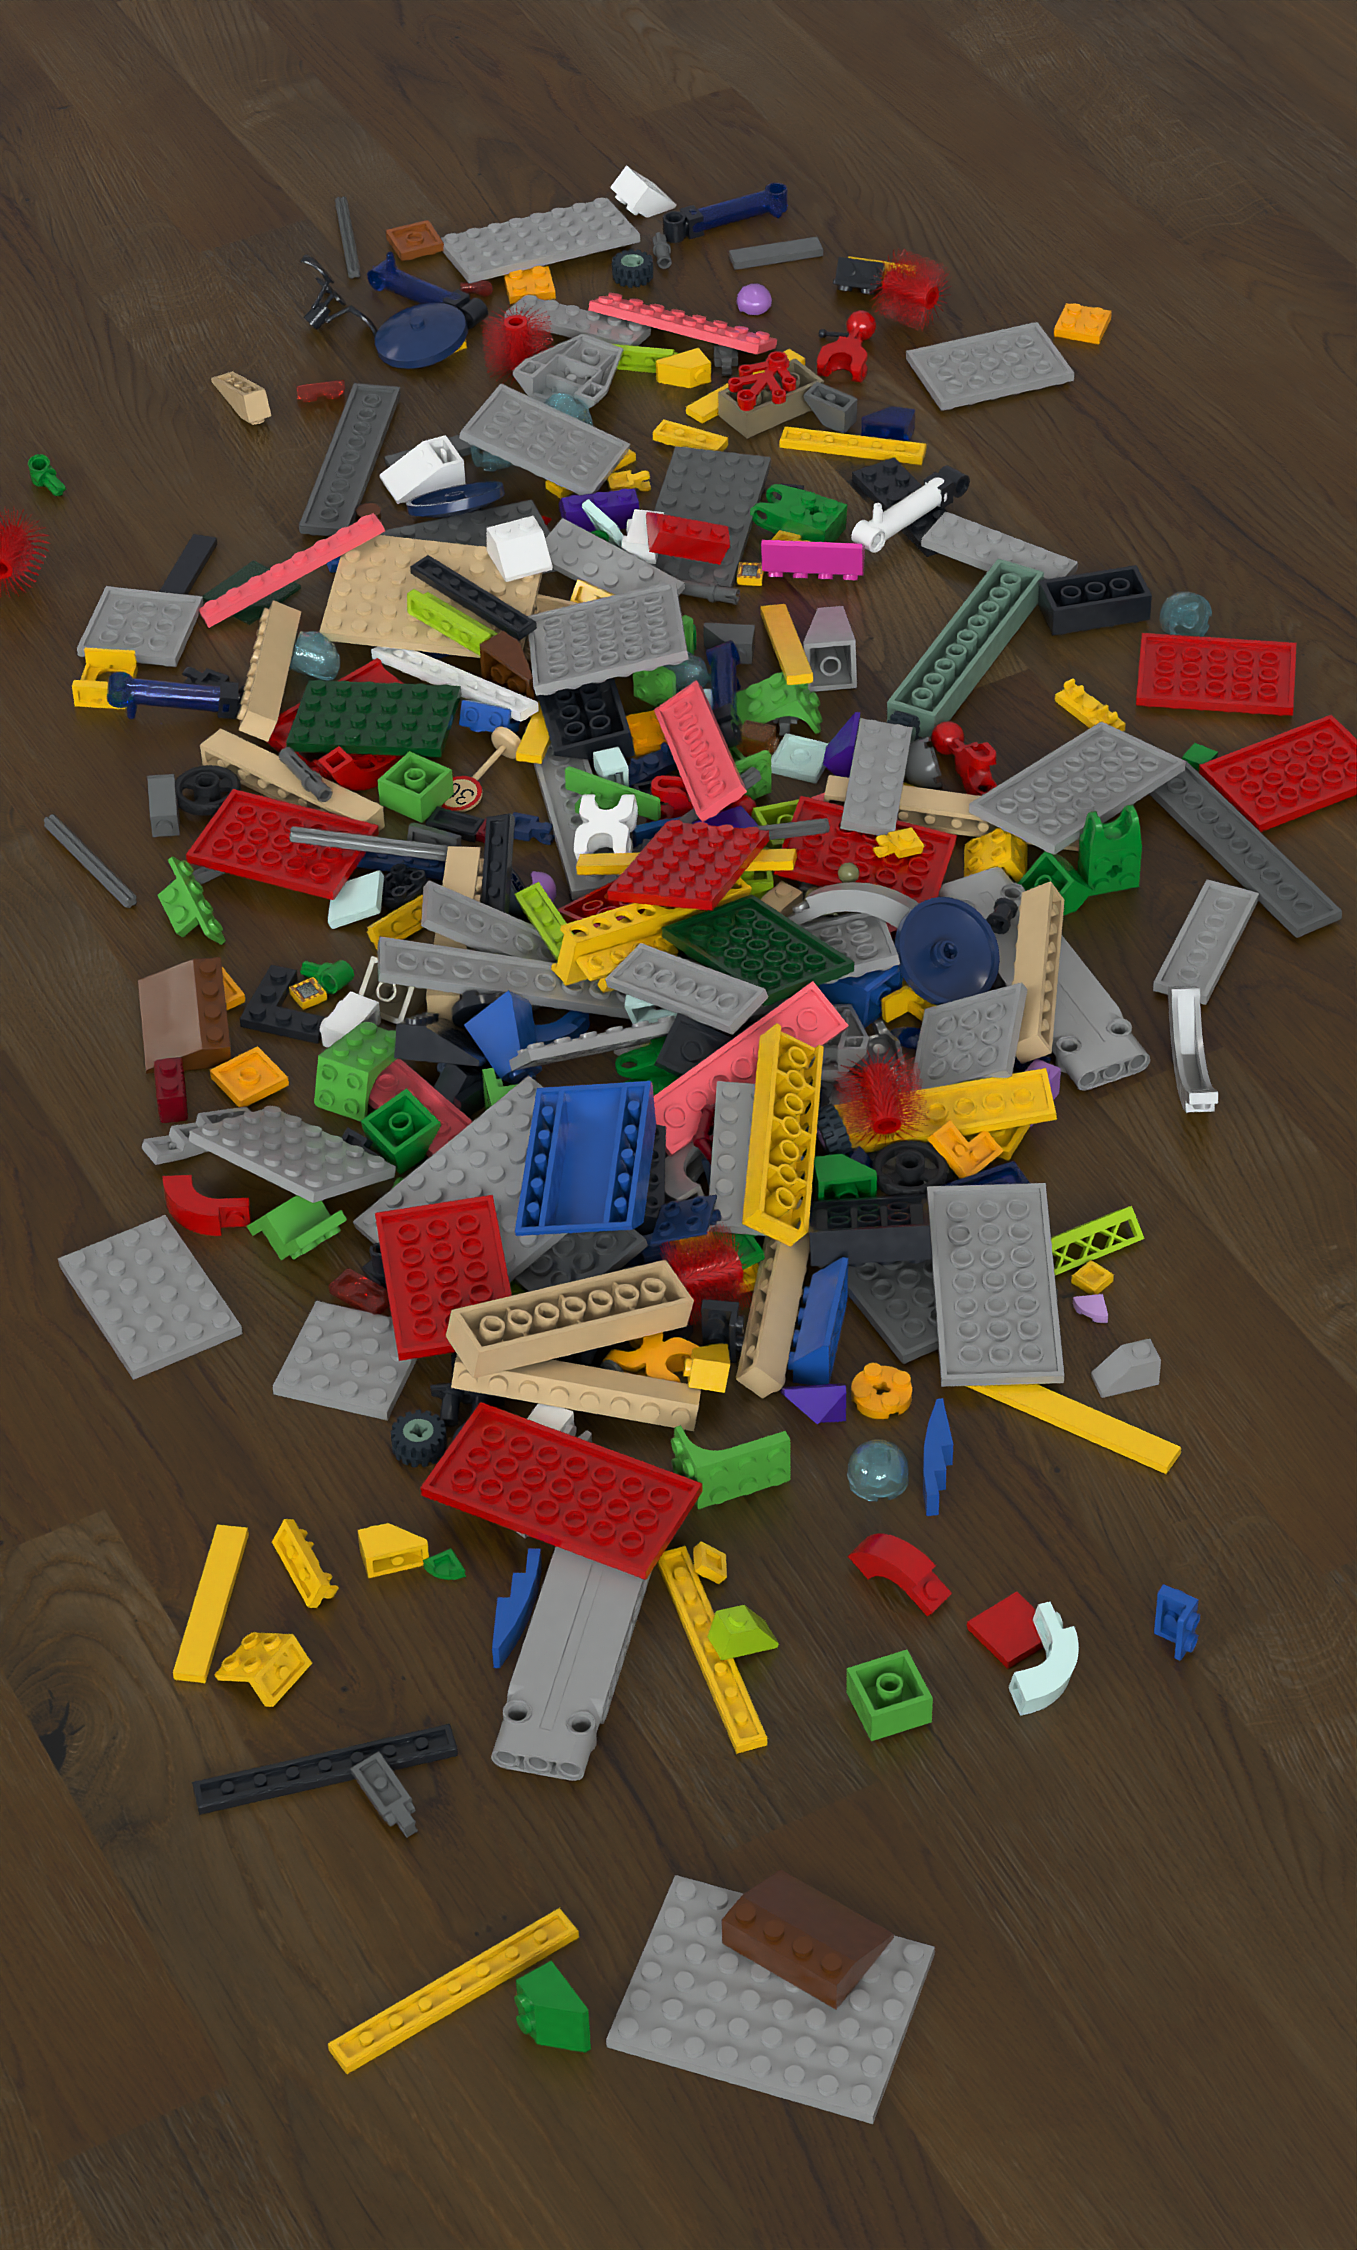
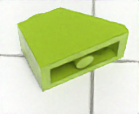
(739, 1633)

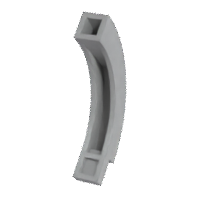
(854, 897)
(1188, 1050)
(682, 1173)

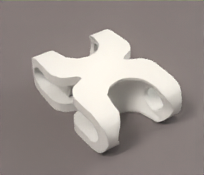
(605, 827)

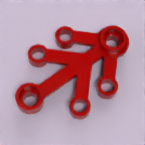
(776, 363)

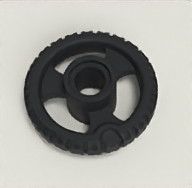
(206, 788)
(909, 1168)

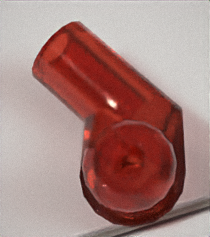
(480, 288)

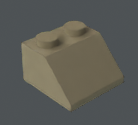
(394, 1000)

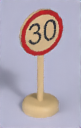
(468, 789)

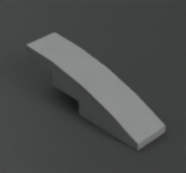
(177, 1144)

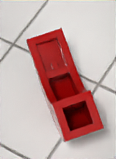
(357, 772)
(203, 1213)
(904, 1565)

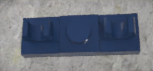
(651, 765)

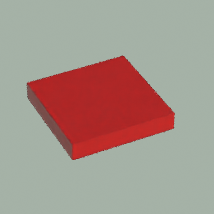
(1008, 1630)

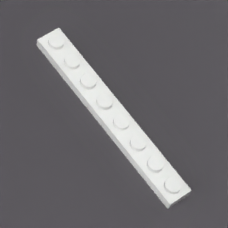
(472, 687)

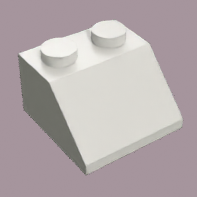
(641, 194)
(518, 548)

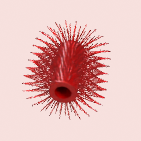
(909, 289)
(518, 340)
(11, 551)
(881, 1098)
(709, 1272)

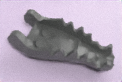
(883, 1040)

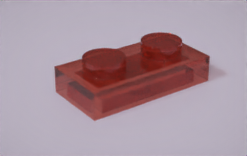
(329, 389)
(360, 1292)

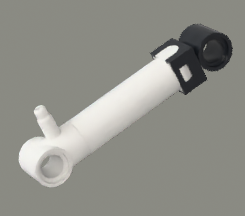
(936, 492)

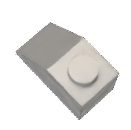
(1128, 1369)

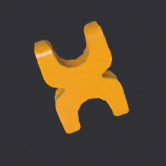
(654, 1356)

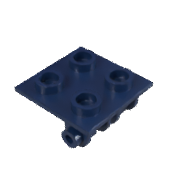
(685, 1219)

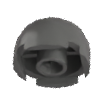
(922, 765)

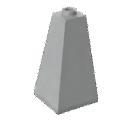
(831, 650)

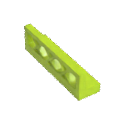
(641, 358)
(448, 620)
(543, 916)
(1088, 1230)

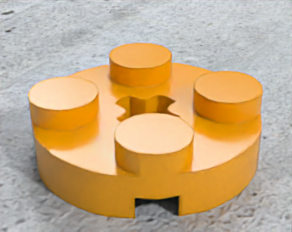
(887, 1378)

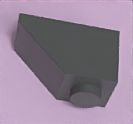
(832, 407)
(741, 635)
(163, 805)

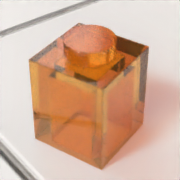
(757, 738)

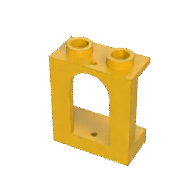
(93, 693)

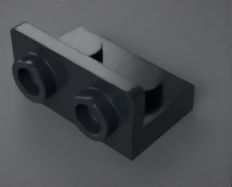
(859, 274)
(723, 1325)

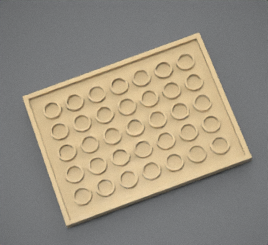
(372, 590)

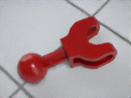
(848, 351)
(971, 760)
(673, 791)

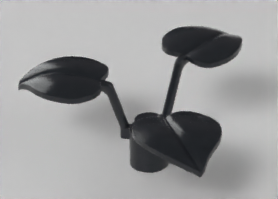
(319, 311)

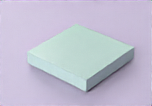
(603, 523)
(799, 758)
(357, 900)

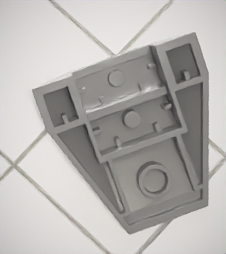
(575, 367)
(844, 1046)

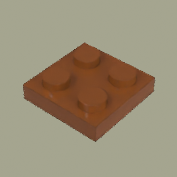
(414, 240)

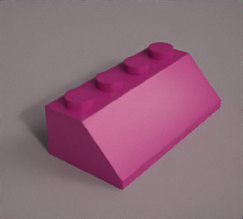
(813, 558)

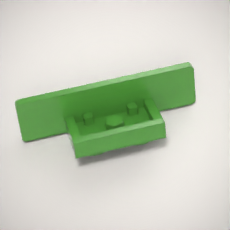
(609, 793)
(187, 905)

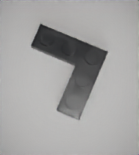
(267, 1015)

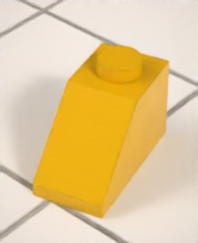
(684, 369)
(708, 1367)
(390, 1549)

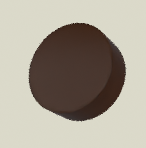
(367, 509)

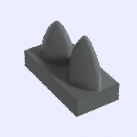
(427, 834)

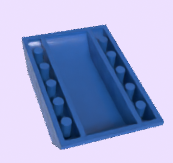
(588, 1159)

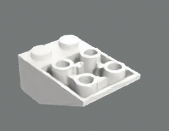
(424, 469)

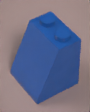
(864, 992)
(502, 1031)

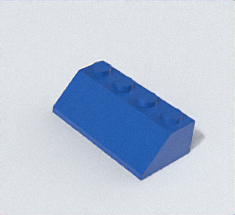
(820, 1325)

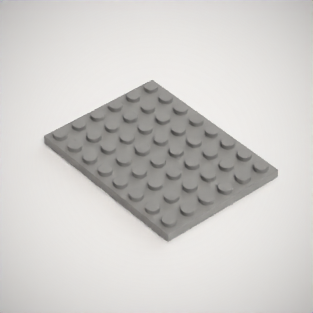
(476, 1163)
(741, 2024)

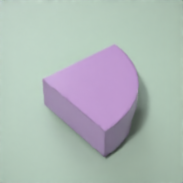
(1092, 1306)

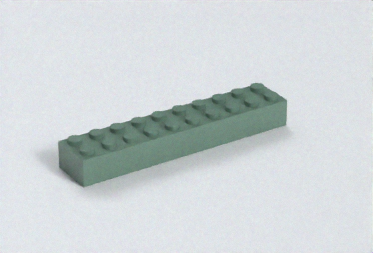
(967, 645)

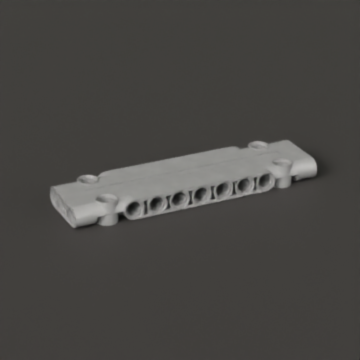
(1089, 1029)
(568, 1667)

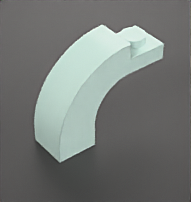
(1044, 1684)

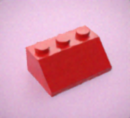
(687, 538)

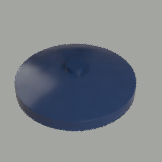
(421, 335)
(455, 499)
(946, 950)

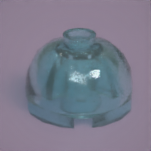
(1185, 614)
(878, 1470)

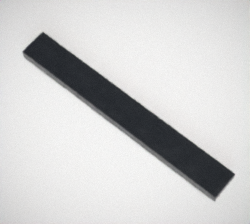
(321, 1769)

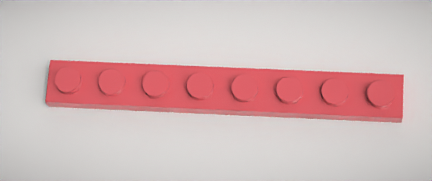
(291, 570)

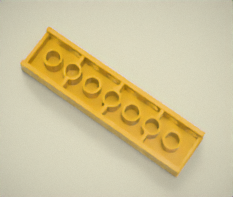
(615, 932)
(780, 1137)

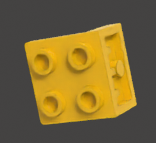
(996, 850)
(268, 1663)

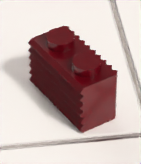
(170, 1090)

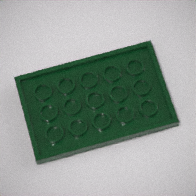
(374, 718)
(758, 947)

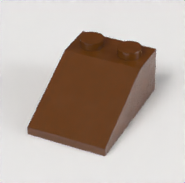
(506, 664)

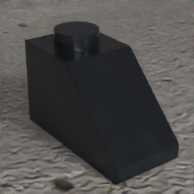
(457, 1078)

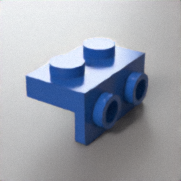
(486, 717)
(1177, 1619)

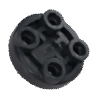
(402, 886)
(470, 1006)

